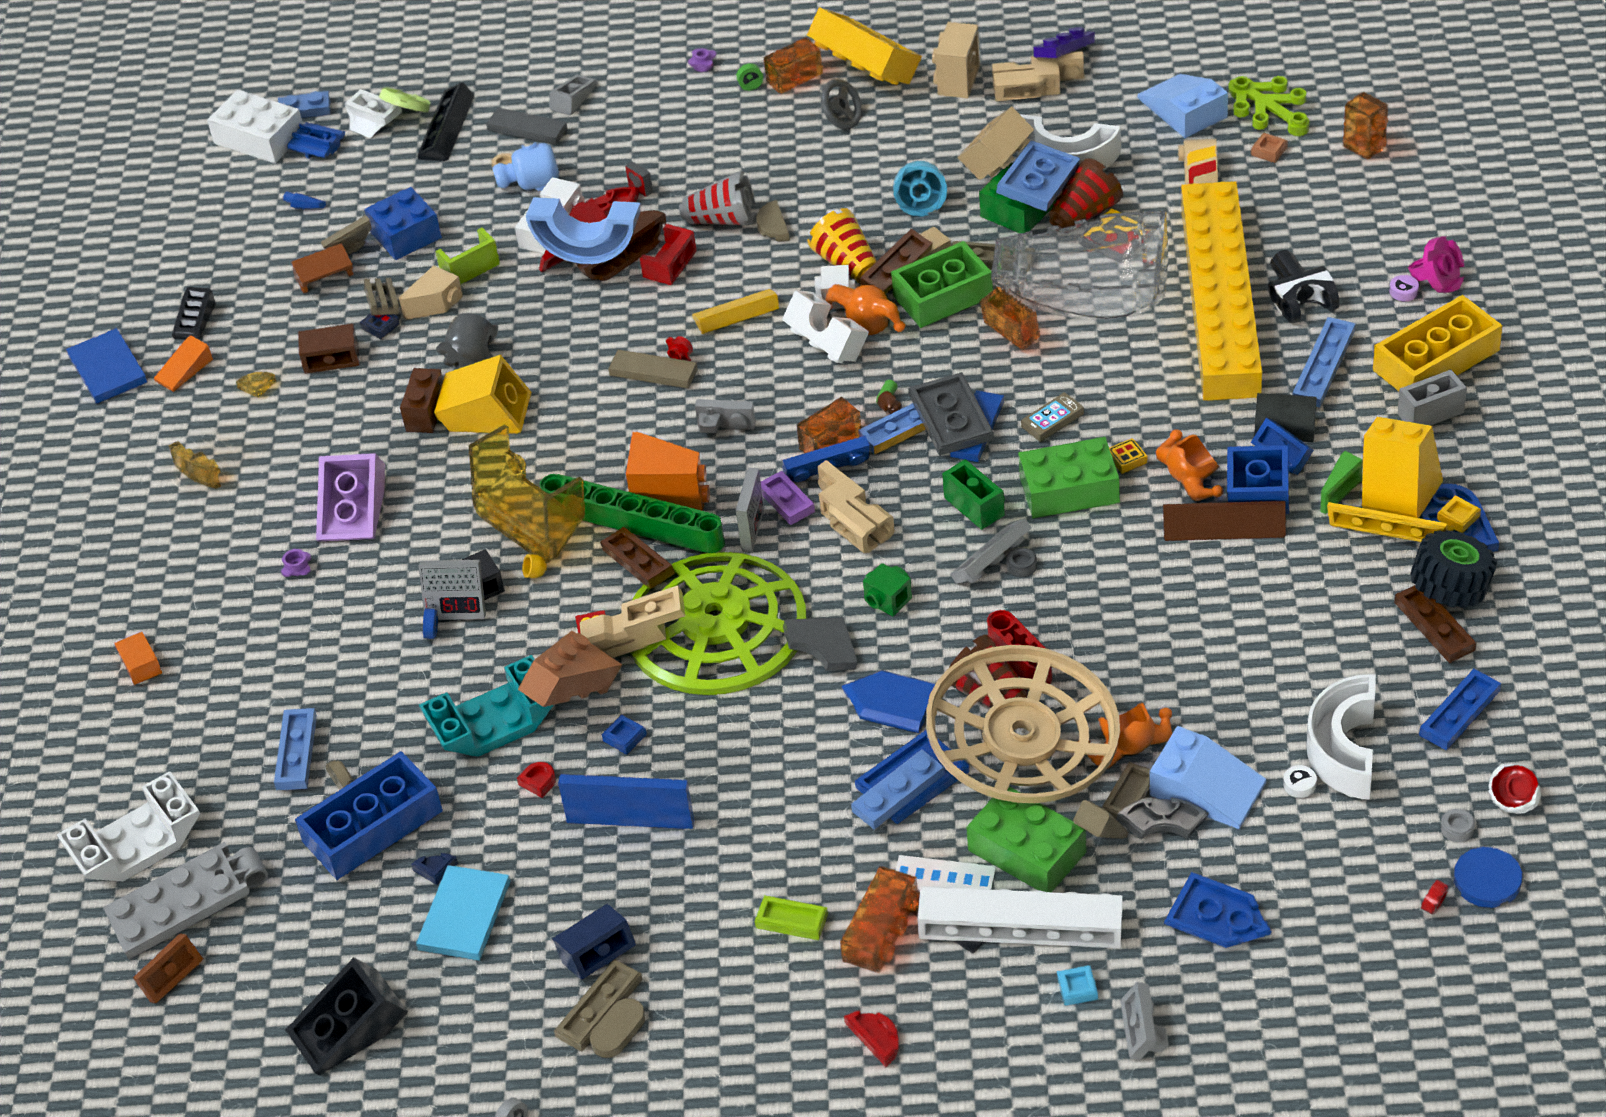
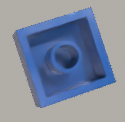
(403, 223)
(1258, 474)

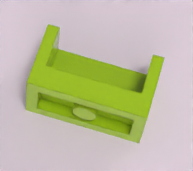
(473, 261)

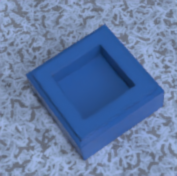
(624, 734)

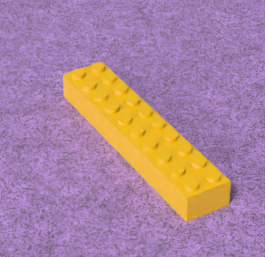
(1220, 291)

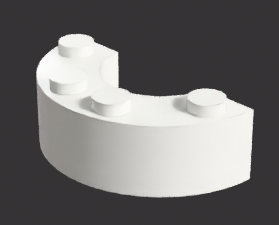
(1098, 143)
(1329, 751)

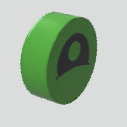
(749, 77)

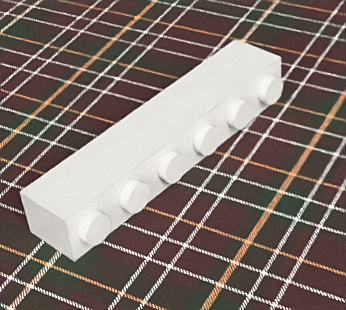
(1020, 917)

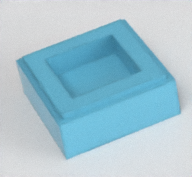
(1077, 985)

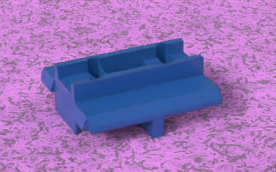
(315, 140)

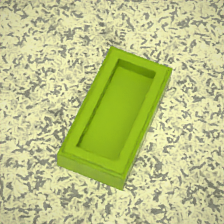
(791, 917)

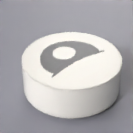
(1300, 781)

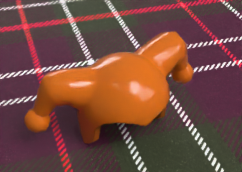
(866, 306)
(1189, 464)
(1136, 732)

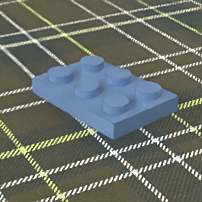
(1038, 175)

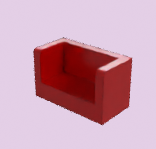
(672, 257)

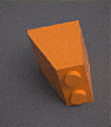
(666, 472)

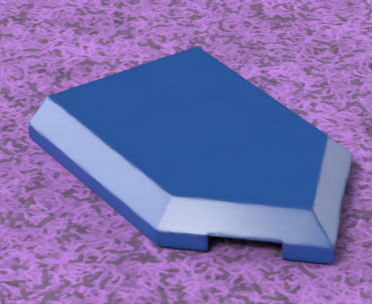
(890, 699)
(1217, 912)

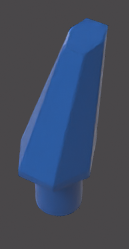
(302, 201)

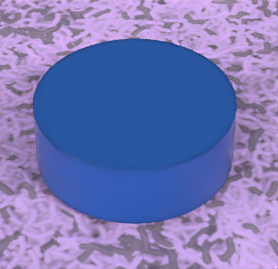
(430, 623)

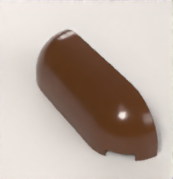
(642, 241)

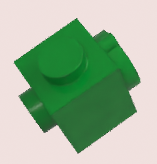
(887, 589)

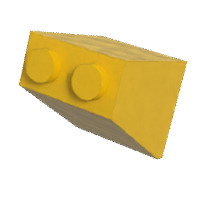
(483, 398)
(1399, 467)

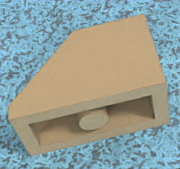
(431, 294)

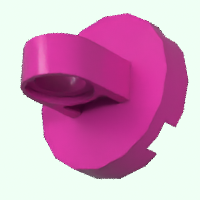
(1439, 265)

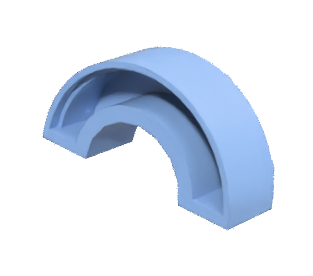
(579, 240)

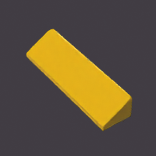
(1382, 522)

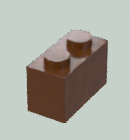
(328, 348)
(421, 399)

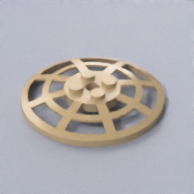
(1022, 713)

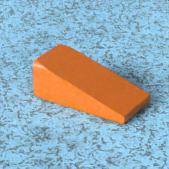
(184, 363)
(138, 658)

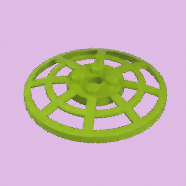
(722, 628)

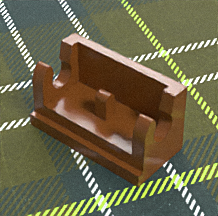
(321, 265)

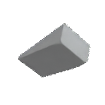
(571, 94)

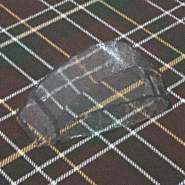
(1088, 269)

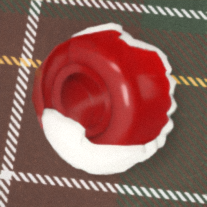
(1514, 788)

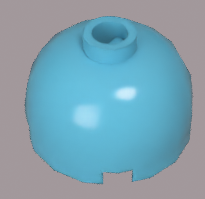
(919, 188)

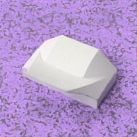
(369, 113)

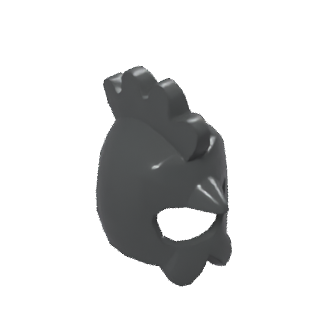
(467, 340)

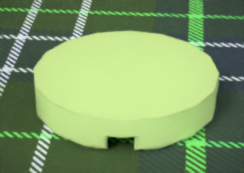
(404, 100)

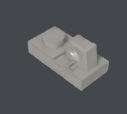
(724, 414)
(1139, 1026)

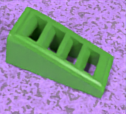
(1343, 478)

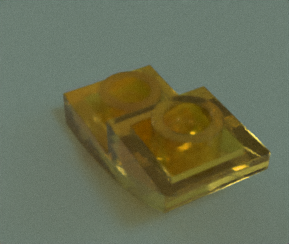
(195, 466)

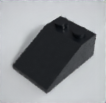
(346, 1017)

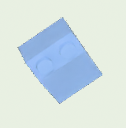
(1187, 103)
(1206, 776)

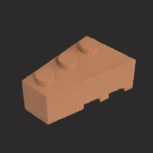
(569, 670)

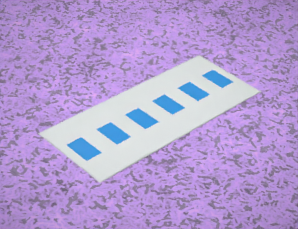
(946, 873)

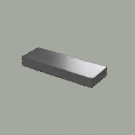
(527, 126)

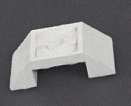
(136, 838)

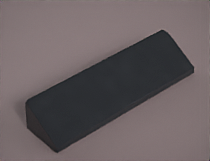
(446, 123)

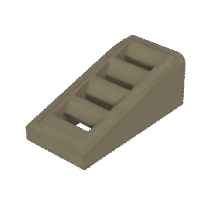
(1098, 821)

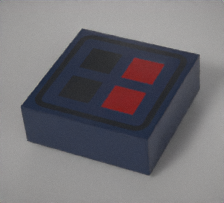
(379, 324)

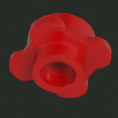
(679, 348)

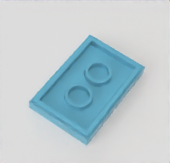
(463, 912)

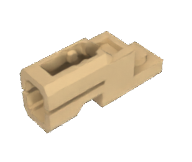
(1035, 79)
(849, 514)
(637, 625)

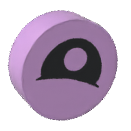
(1404, 288)

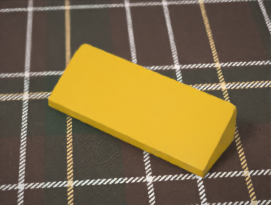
(736, 311)

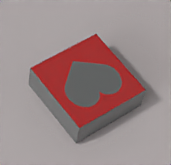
(640, 178)

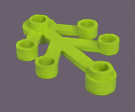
(1244, 88)

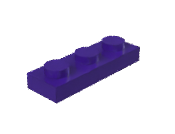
(1064, 43)

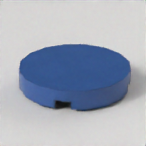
(1487, 877)

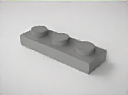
(991, 552)

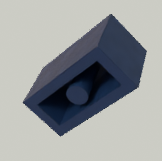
(594, 941)

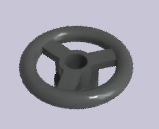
(838, 105)

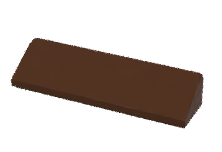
(1224, 520)

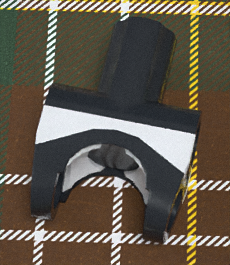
(1300, 286)

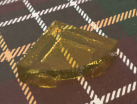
(256, 383)

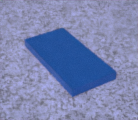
(626, 801)

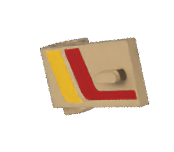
(1199, 160)

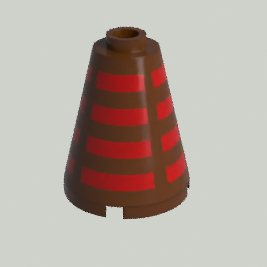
(1086, 195)
(998, 670)

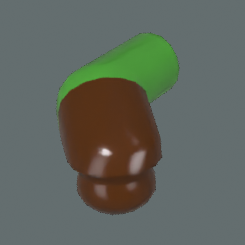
(886, 398)

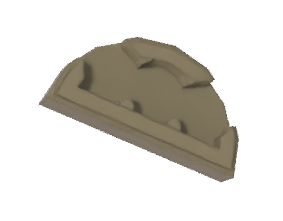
(771, 222)
(351, 236)
(338, 773)

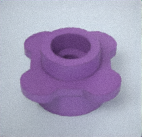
(702, 59)
(295, 563)

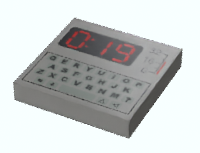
(750, 509)
(453, 588)

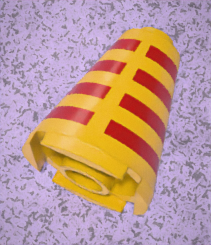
(842, 242)

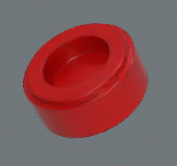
(1435, 897)

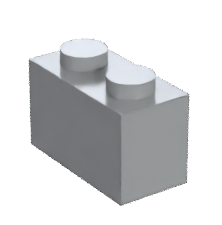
(1432, 399)

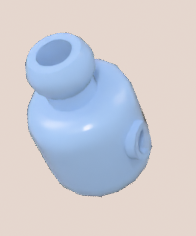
(530, 167)

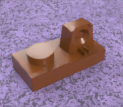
(168, 968)

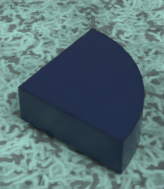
(434, 867)

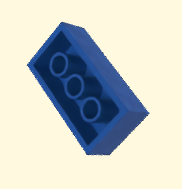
(369, 815)

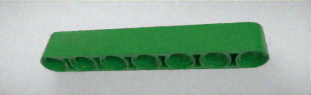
(646, 515)

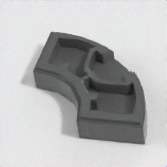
(1162, 815)

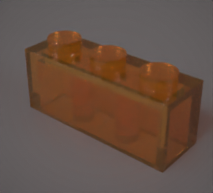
(880, 919)

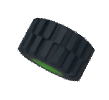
(1453, 568)

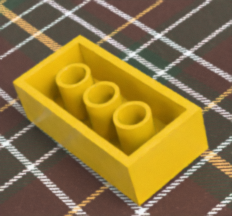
(863, 47)
(1442, 341)

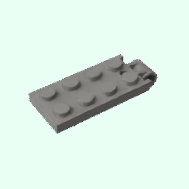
(184, 897)

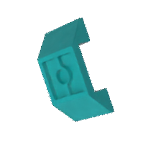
(487, 719)

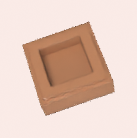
(1269, 147)

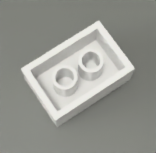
(254, 125)

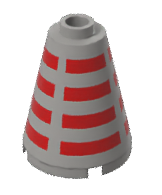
(721, 203)

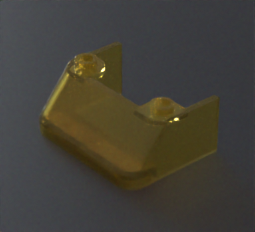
(515, 505)

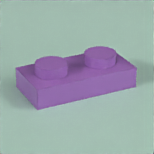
(786, 498)

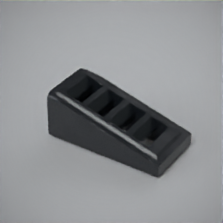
(203, 302)

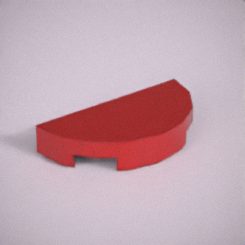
(876, 1033)

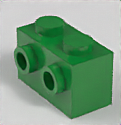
(973, 494)

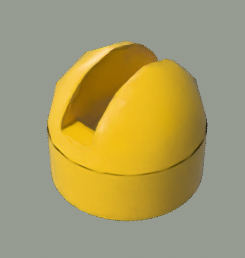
(533, 566)

